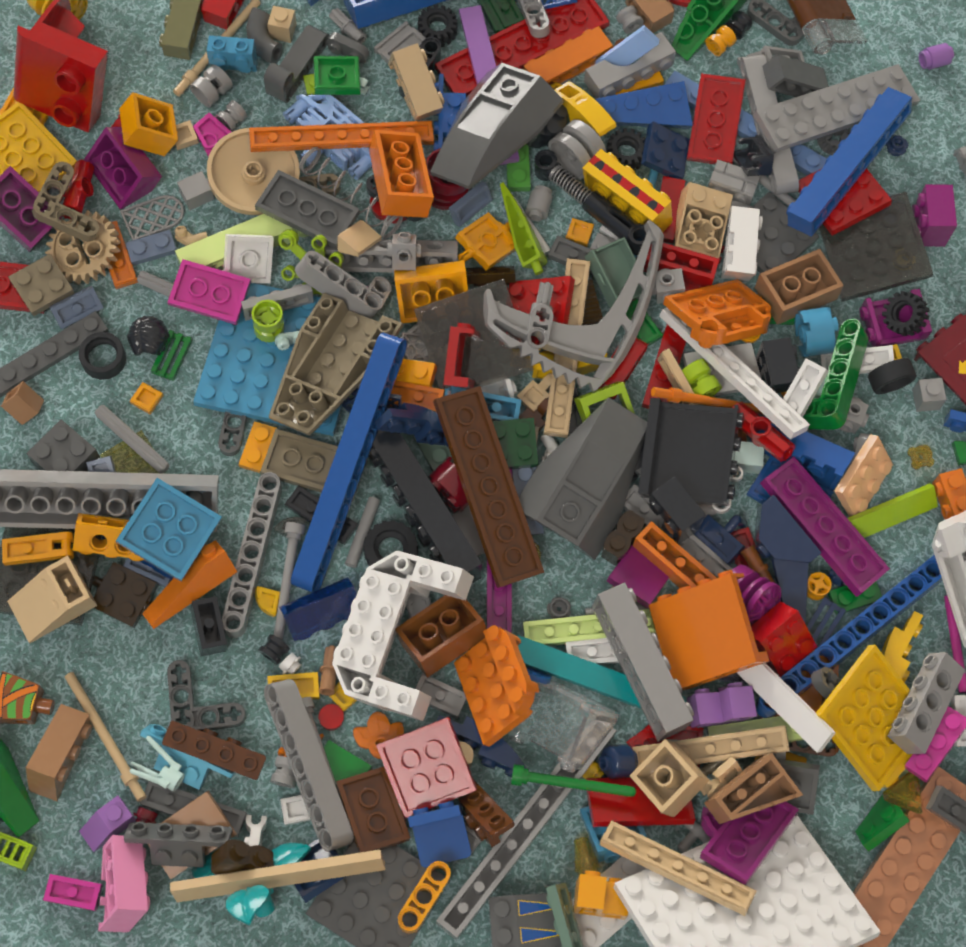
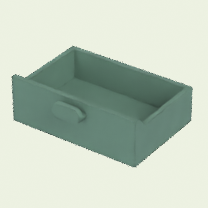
(612, 267)

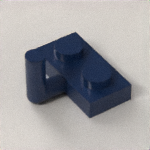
(720, 538)

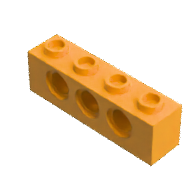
(89, 526)

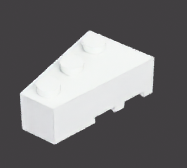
(741, 243)

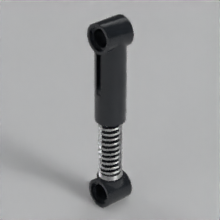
(593, 202)

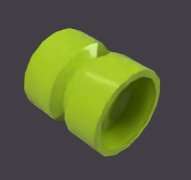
(267, 320)
(700, 379)

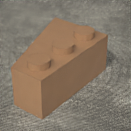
(57, 752)
(753, 789)

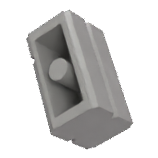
(734, 181)

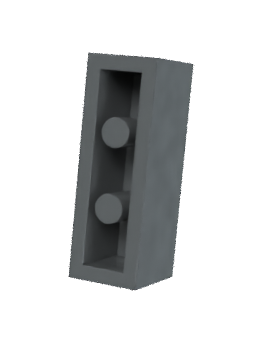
(793, 76)

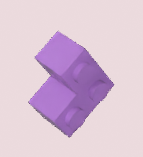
(726, 706)

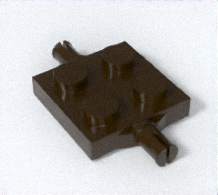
(123, 594)

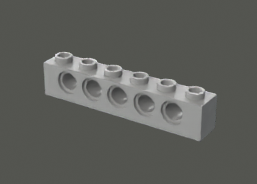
(376, 257)

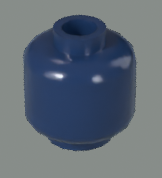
(618, 761)

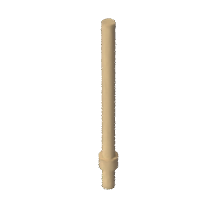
(191, 75)
(128, 779)

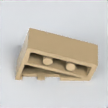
(416, 82)

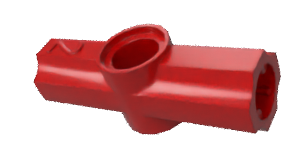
(80, 186)
(771, 440)

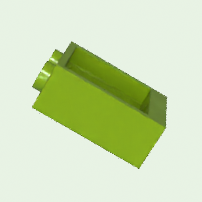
(617, 388)

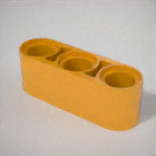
(428, 884)

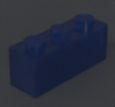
(319, 609)

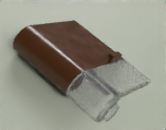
(826, 23)

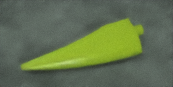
(523, 235)

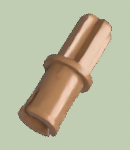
(328, 673)

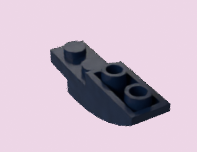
(413, 420)
(497, 755)

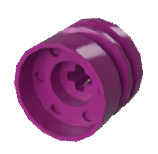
(757, 593)

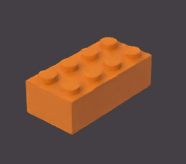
(401, 174)

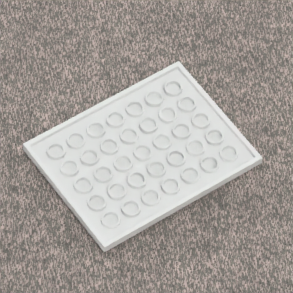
(795, 904)

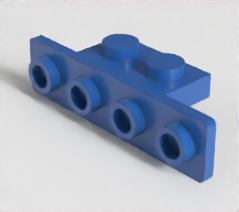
(446, 117)

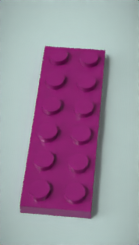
(826, 526)

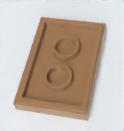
(199, 812)

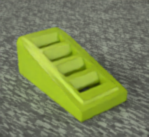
(26, 856)

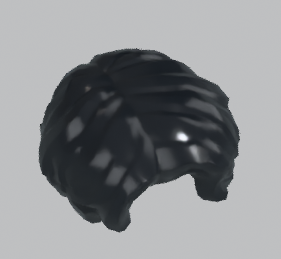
(148, 336)

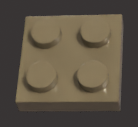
(41, 285)

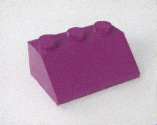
(122, 169)

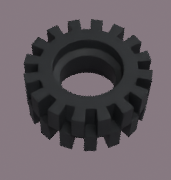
(440, 15)
(630, 139)
(917, 318)

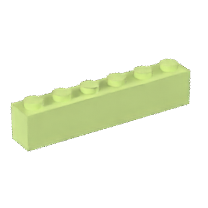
(211, 249)

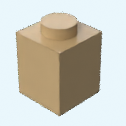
(282, 24)

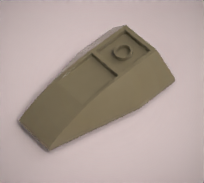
(326, 363)

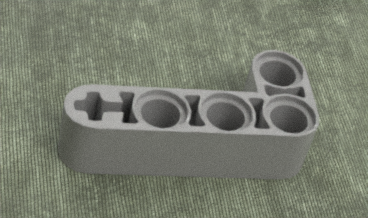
(334, 281)

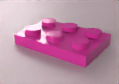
(209, 291)

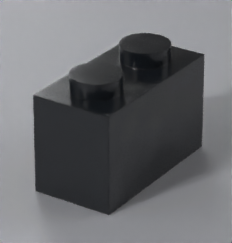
(208, 626)

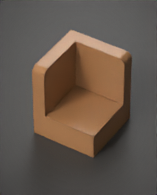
(22, 403)

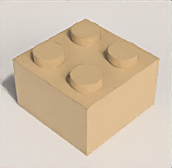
(669, 778)

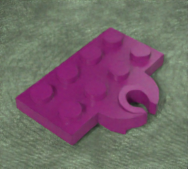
(745, 842)

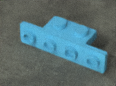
(193, 768)

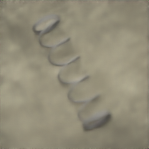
(386, 223)

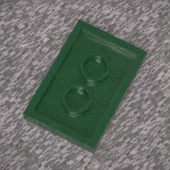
(518, 442)

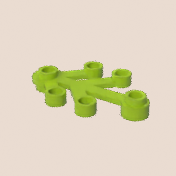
(300, 252)

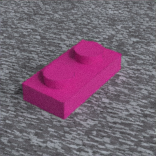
(72, 892)

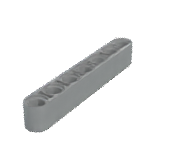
(784, 174)
(252, 543)
(308, 765)

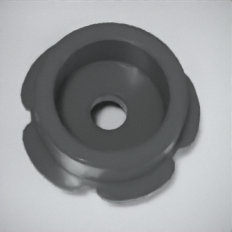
(563, 604)

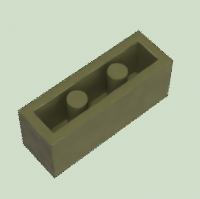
(181, 28)

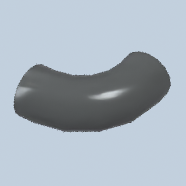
(258, 30)

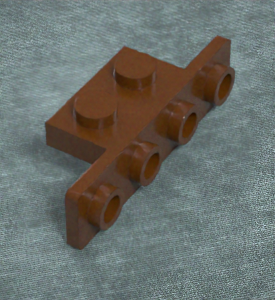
(214, 750)
(485, 816)

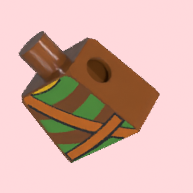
(21, 700)

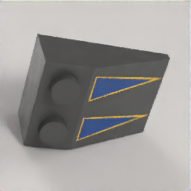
(522, 921)

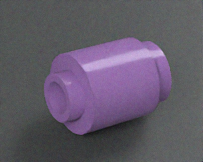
(936, 56)

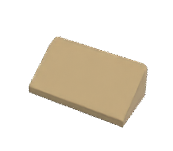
(357, 239)

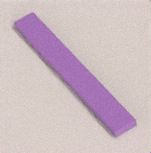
(479, 48)

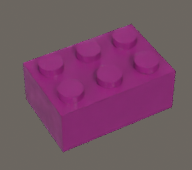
(16, 210)

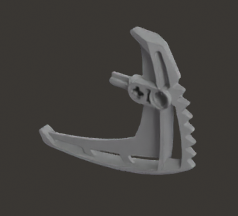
(579, 342)

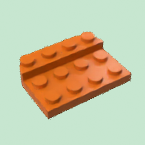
(721, 312)
(496, 684)

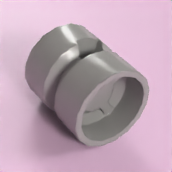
(210, 86)

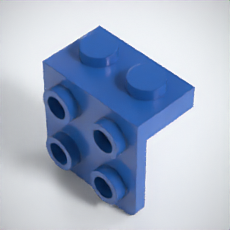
(440, 834)

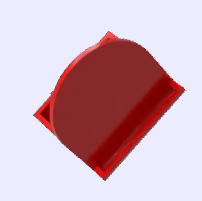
(59, 70)

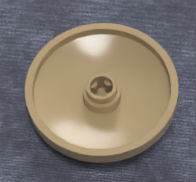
(240, 175)

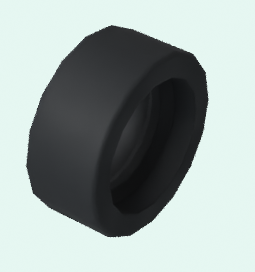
(95, 340)
(892, 376)

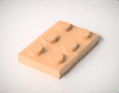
(864, 476)

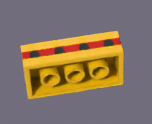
(627, 191)

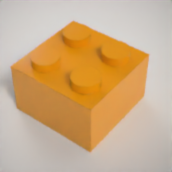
(148, 124)

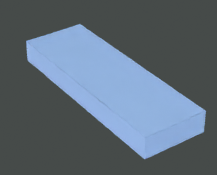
(631, 48)

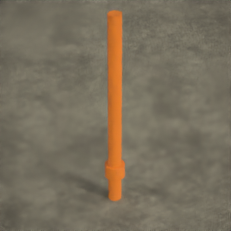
(676, 395)

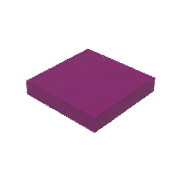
(639, 575)

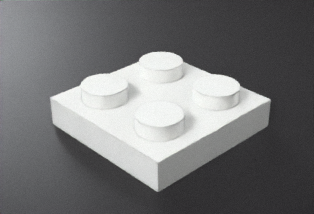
(249, 256)

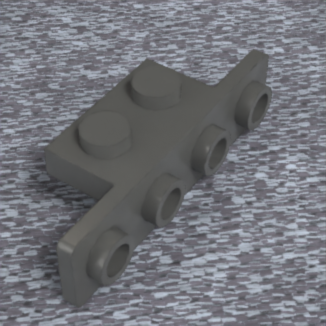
(177, 843)

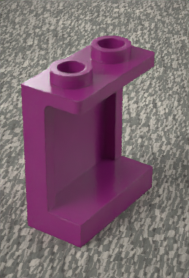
(876, 329)

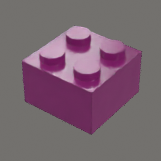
(935, 214)

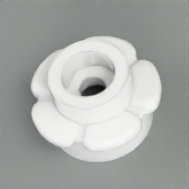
(290, 664)

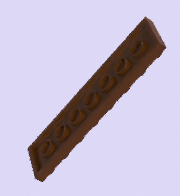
(488, 486)

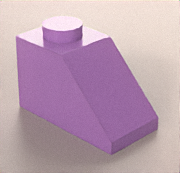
(105, 822)

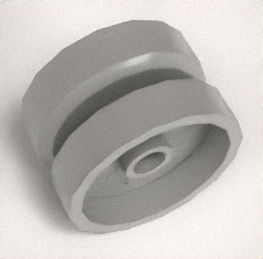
(576, 146)

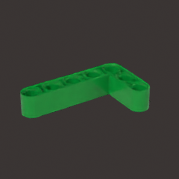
(832, 407)

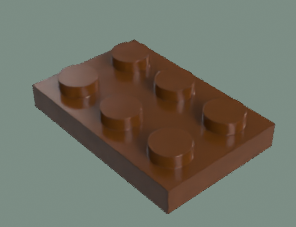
(372, 810)

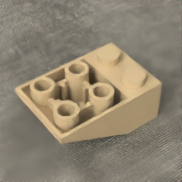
(702, 219)
(51, 599)

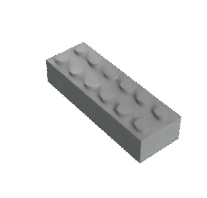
(642, 661)

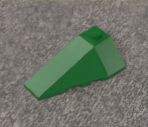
(700, 22)
(15, 802)

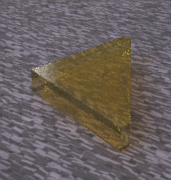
(905, 793)

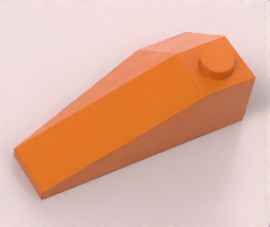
(206, 573)

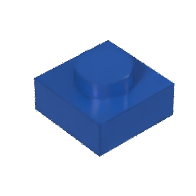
(956, 421)

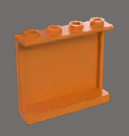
(706, 631)

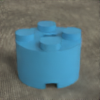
(816, 331)

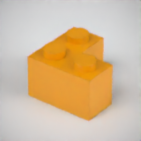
(597, 896)

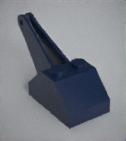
(788, 549)

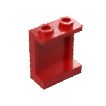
(455, 356)

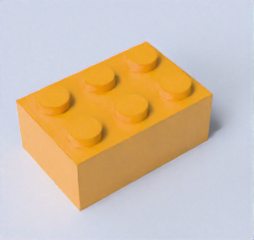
(427, 286)

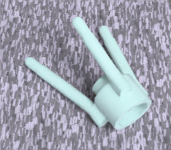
(169, 777)

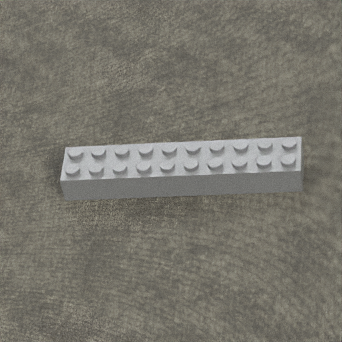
(57, 497)

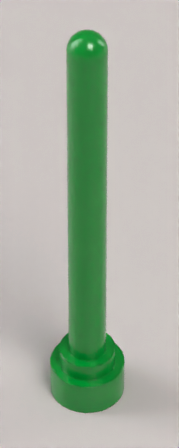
(522, 775)

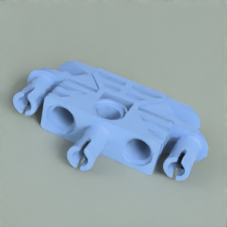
(328, 113)

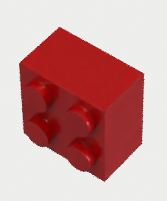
(783, 637)

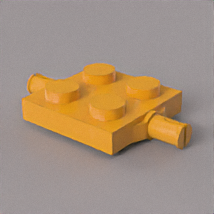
(486, 241)

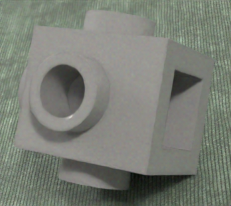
(404, 251)
(668, 283)
(856, 416)

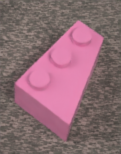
(125, 885)

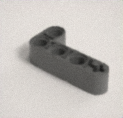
(284, 79)

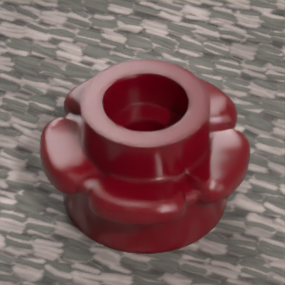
(145, 815)

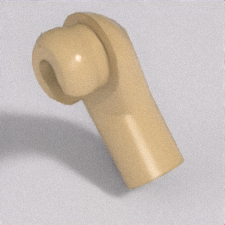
(186, 237)

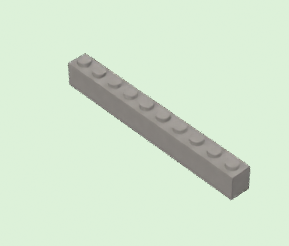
(510, 849)

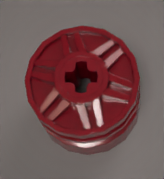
(444, 192)

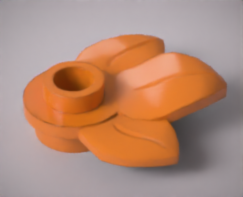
(376, 732)

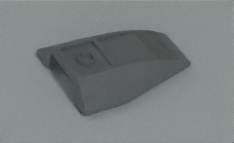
(494, 124)
(587, 478)

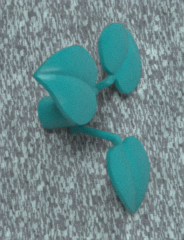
(256, 900)

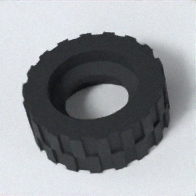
(386, 530)

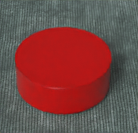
(331, 717)

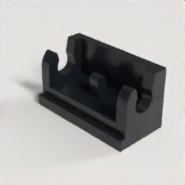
(756, 158)

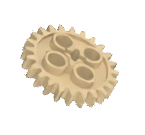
(66, 255)

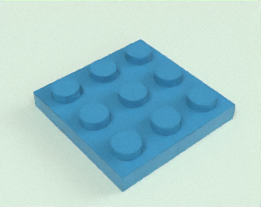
(168, 529)

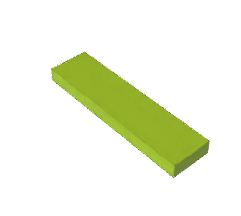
(895, 510)

